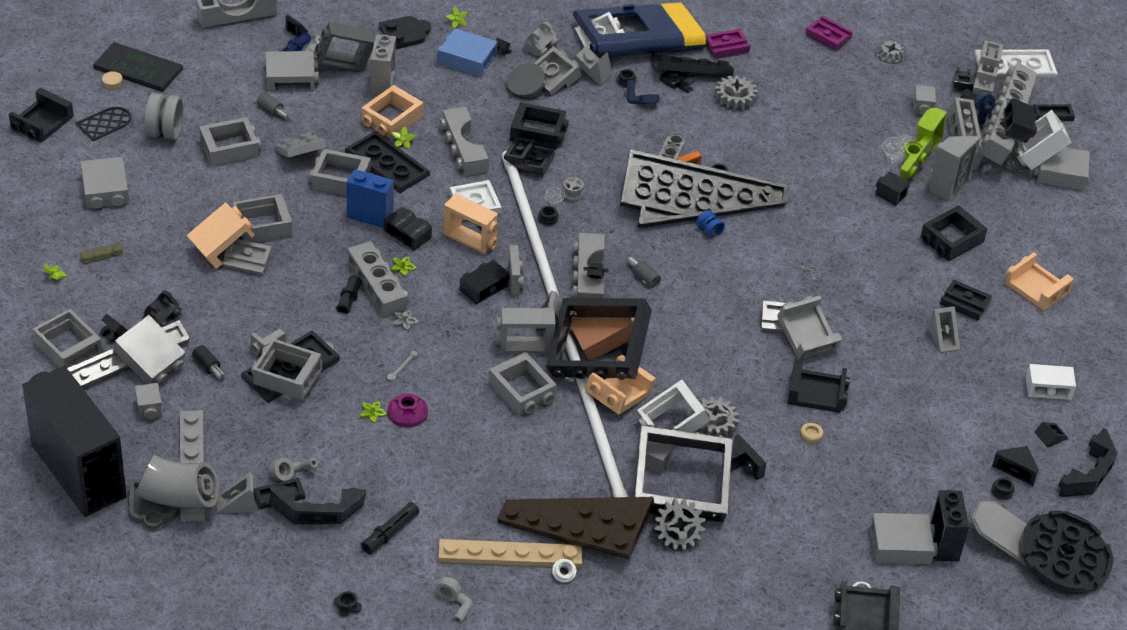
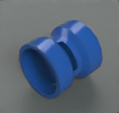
(708, 222)

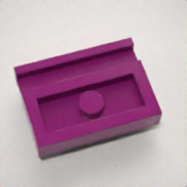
(829, 32)
(727, 43)

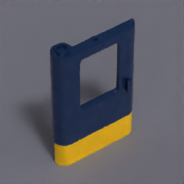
(667, 27)

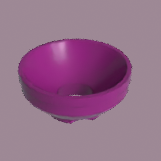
(407, 416)

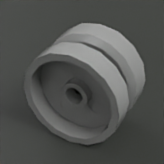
(164, 116)

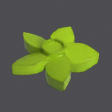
(457, 18)
(403, 138)
(402, 266)
(54, 272)
(373, 411)

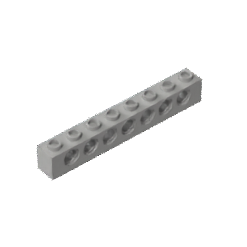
(1016, 85)

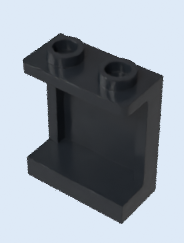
(43, 116)
(818, 389)
(866, 608)

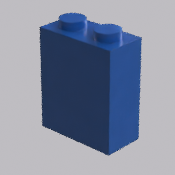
(369, 197)

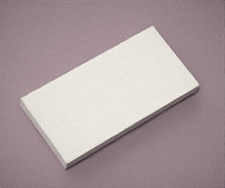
(1036, 60)

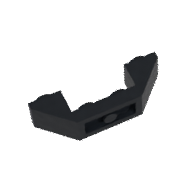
(1078, 483)
(283, 500)

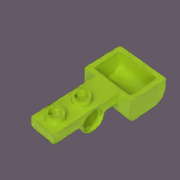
(929, 134)

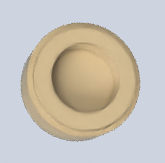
(112, 80)
(811, 433)

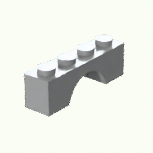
(218, 13)
(470, 157)
(589, 250)

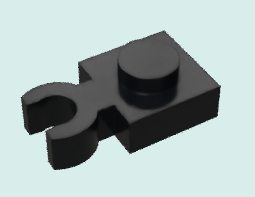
(963, 80)

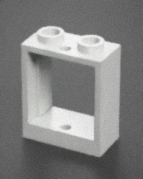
(1048, 141)
(670, 398)

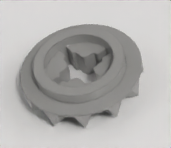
(895, 55)

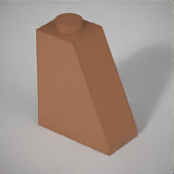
(601, 334)

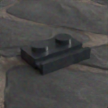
(966, 299)

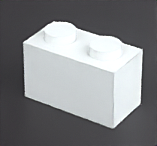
(1050, 381)

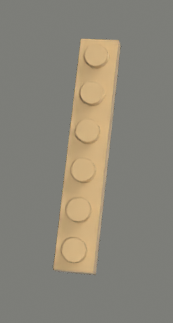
(507, 553)

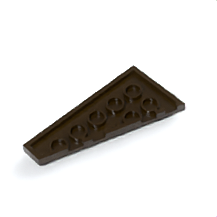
(594, 523)

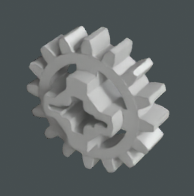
(736, 92)
(722, 416)
(681, 535)

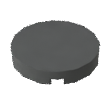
(526, 80)

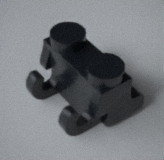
(163, 308)

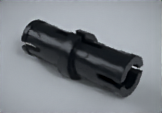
(349, 294)

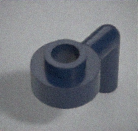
(648, 100)
(980, 104)

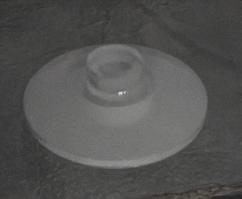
(1013, 164)

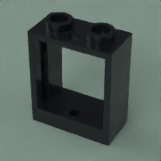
(542, 114)
(972, 228)
(949, 524)

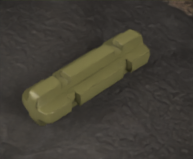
(101, 253)

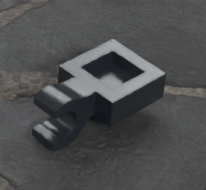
(677, 79)

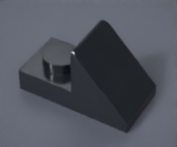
(747, 457)

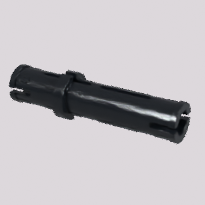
(373, 543)

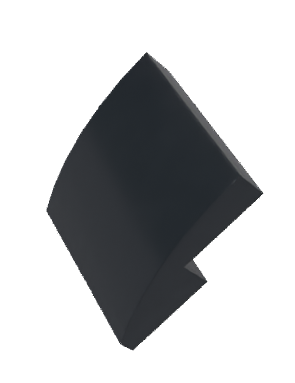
(527, 157)

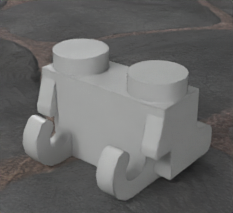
(540, 40)

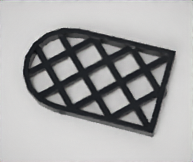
(85, 131)

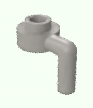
(288, 468)
(451, 590)

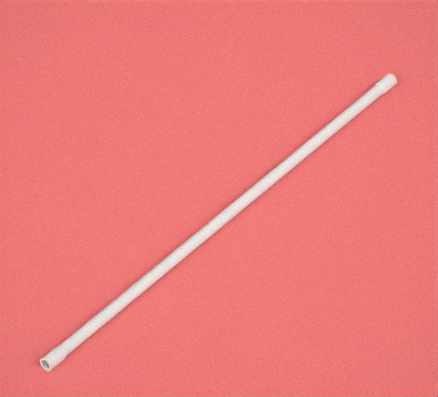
(571, 348)

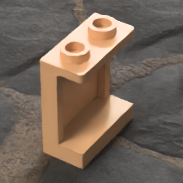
(219, 232)
(1037, 283)
(618, 393)

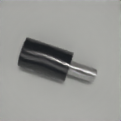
(207, 361)

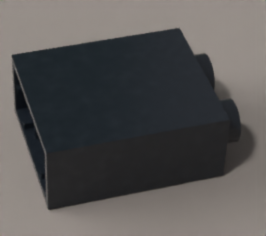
(74, 440)

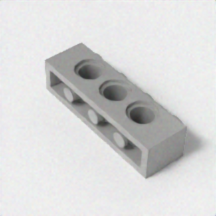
(964, 122)
(377, 278)

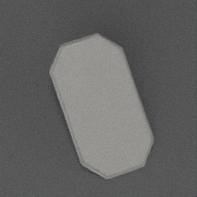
(999, 527)

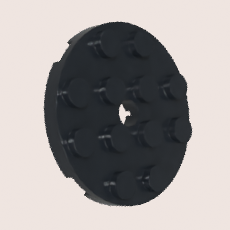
(1043, 554)

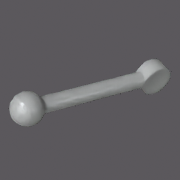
(392, 376)

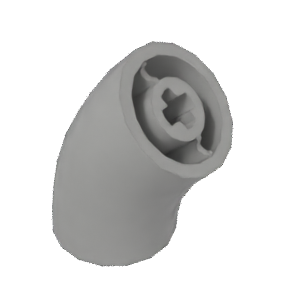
(179, 484)

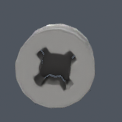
(573, 189)

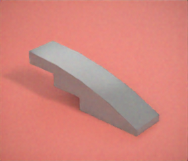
(987, 68)

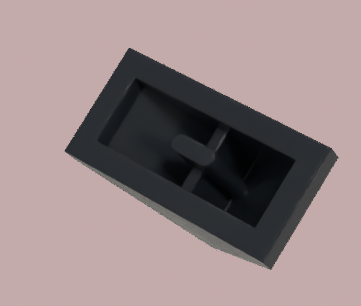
(1017, 463)

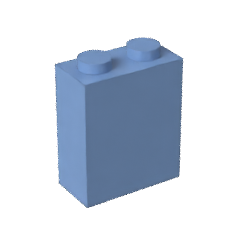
(467, 52)

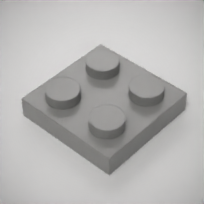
(304, 144)

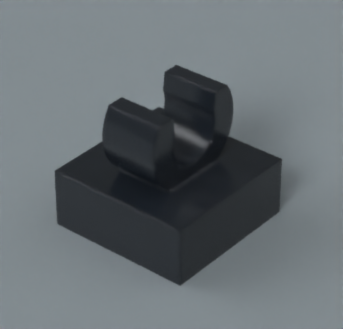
(112, 326)

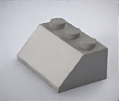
(953, 165)

